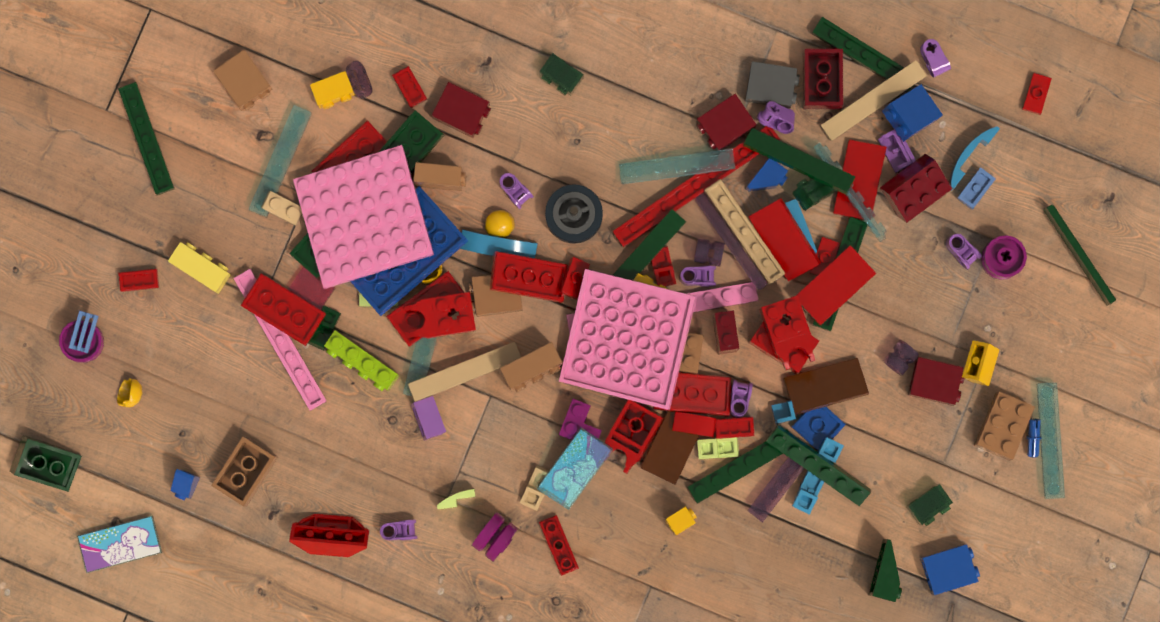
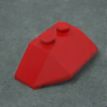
(329, 535)

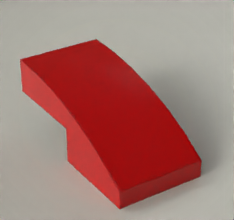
(663, 268)
(694, 424)

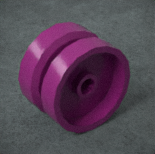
(1011, 249)
(81, 357)
(495, 537)

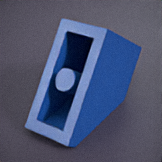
(768, 177)
(184, 484)

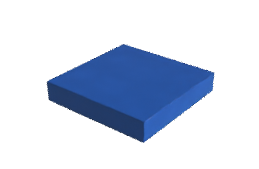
(817, 425)

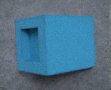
(783, 412)

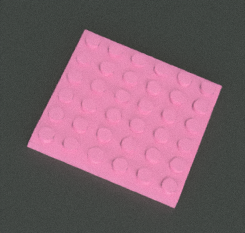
(363, 217)
(627, 339)

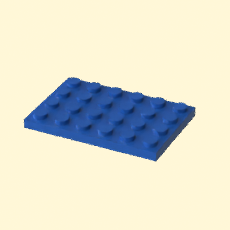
(391, 285)

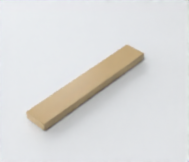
(873, 100)
(744, 231)
(463, 372)

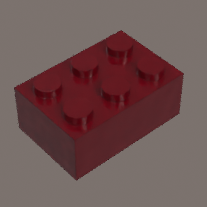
(822, 78)
(916, 188)

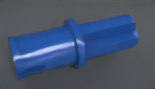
(1033, 438)

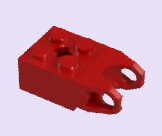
(436, 315)
(790, 336)
(627, 439)

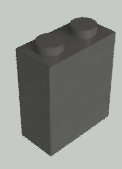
(772, 83)

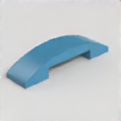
(984, 138)
(489, 244)
(811, 485)

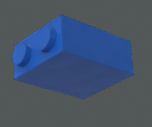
(912, 112)
(950, 569)

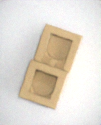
(532, 496)

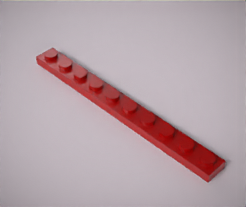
(682, 195)

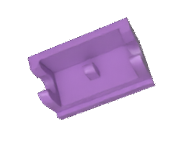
(897, 151)
(428, 418)

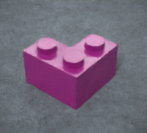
(575, 420)

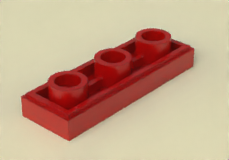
(563, 557)

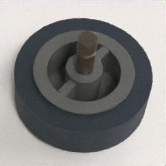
(574, 213)

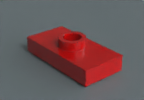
(409, 87)
(1036, 93)
(826, 253)
(573, 278)
(138, 280)
(734, 427)

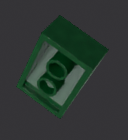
(45, 463)
(886, 577)

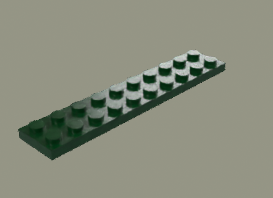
(418, 140)

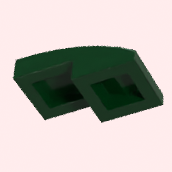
(325, 329)

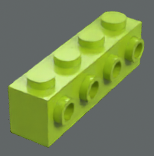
(366, 364)

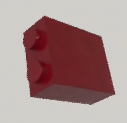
(461, 110)
(725, 123)
(725, 332)
(936, 381)

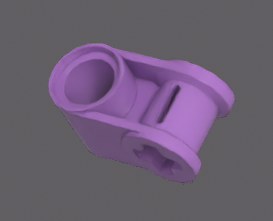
(936, 60)
(778, 117)
(515, 190)
(964, 251)
(699, 276)
(740, 396)
(400, 530)

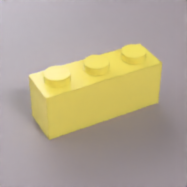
(200, 267)

